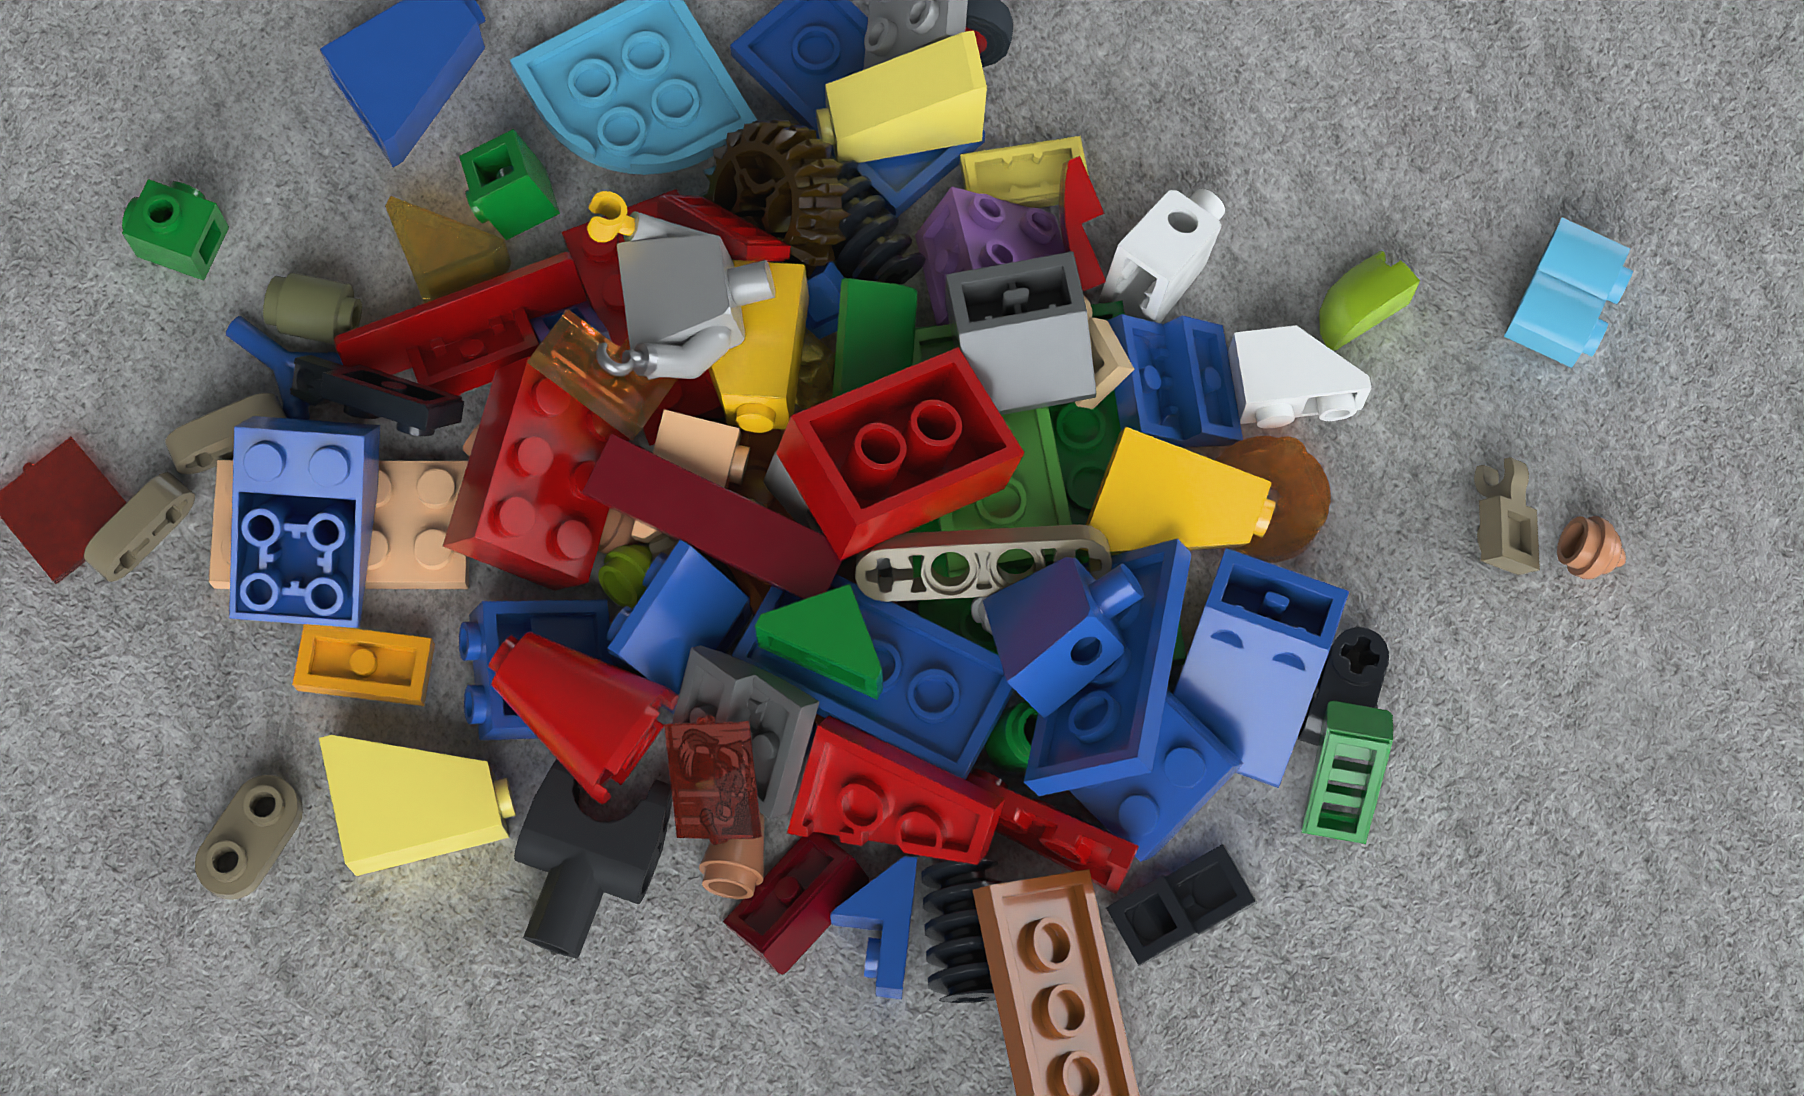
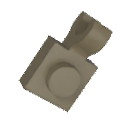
(1507, 525)

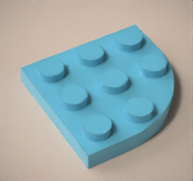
(634, 89)

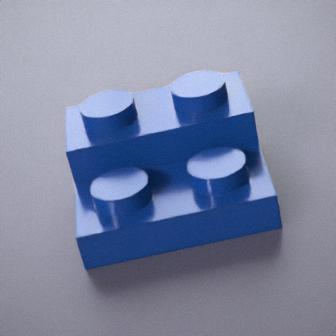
(568, 622)

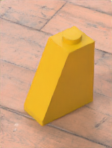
(762, 373)
(1170, 493)

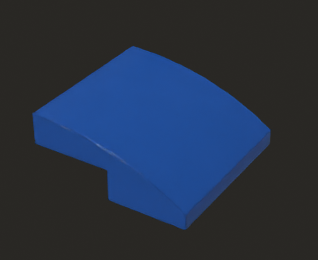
(1179, 382)

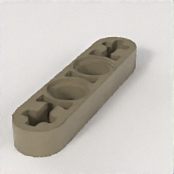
(981, 551)

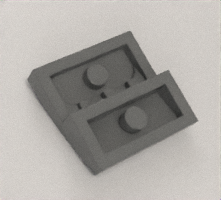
(776, 711)

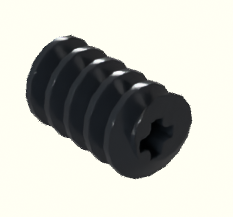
(867, 249)
(962, 949)

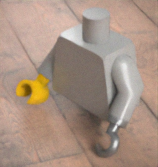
(676, 292)

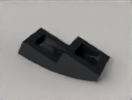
(1181, 905)

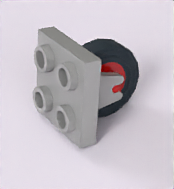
(908, 25)

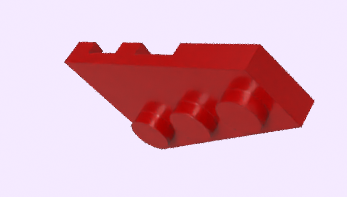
(887, 796)
(1059, 836)

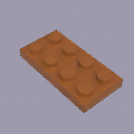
(1055, 987)

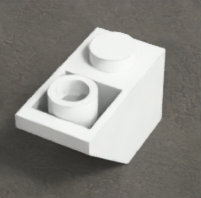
(1292, 375)

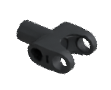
(586, 858)

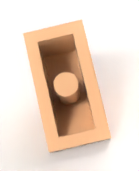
(699, 447)

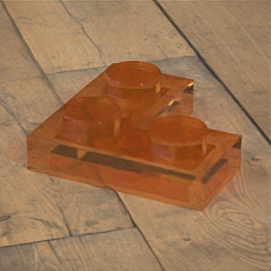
(570, 362)

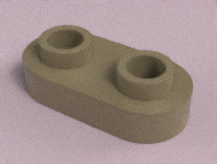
(253, 838)

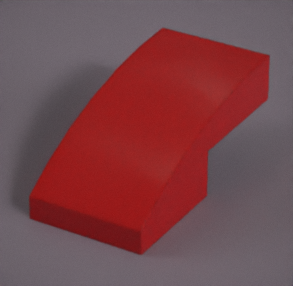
(1076, 206)

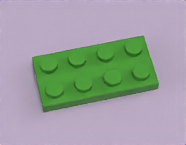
(1035, 490)

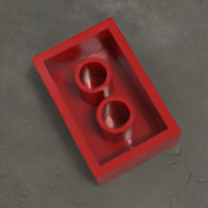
(899, 452)
(526, 482)

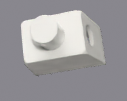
(1168, 245)

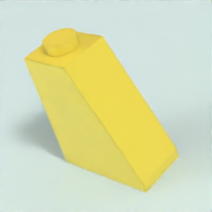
(908, 103)
(410, 802)

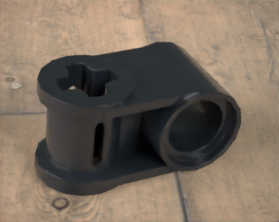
(1341, 684)

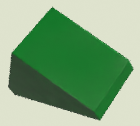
(825, 637)

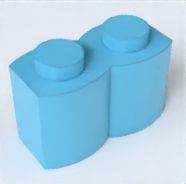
(1568, 294)

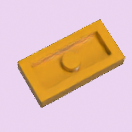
(364, 664)

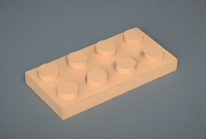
(407, 531)

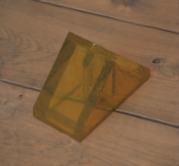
(445, 252)

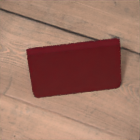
(796, 901)

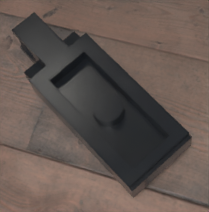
(375, 395)

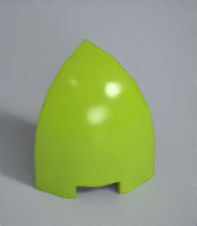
(1365, 299)

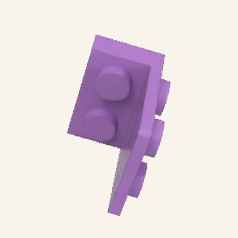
(980, 232)

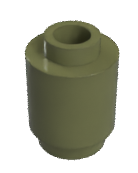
(311, 307)

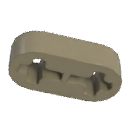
(211, 437)
(139, 526)

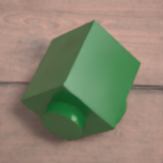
(508, 185)
(175, 227)

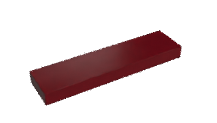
(712, 519)

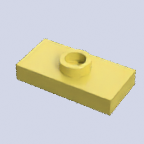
(1021, 173)

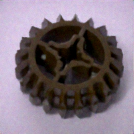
(784, 185)

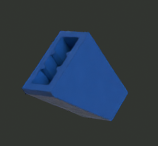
(405, 67)

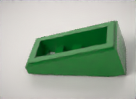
(1356, 734)

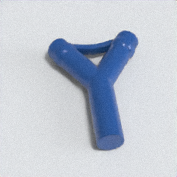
(278, 360)

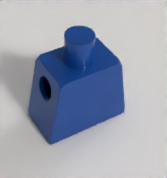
(1059, 629)

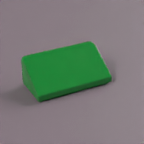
(873, 332)

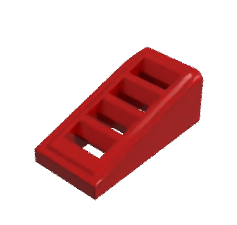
(740, 237)

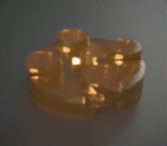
(1303, 492)

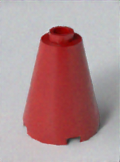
(581, 708)

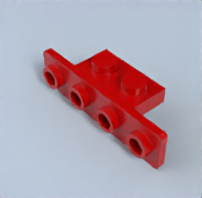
(468, 333)

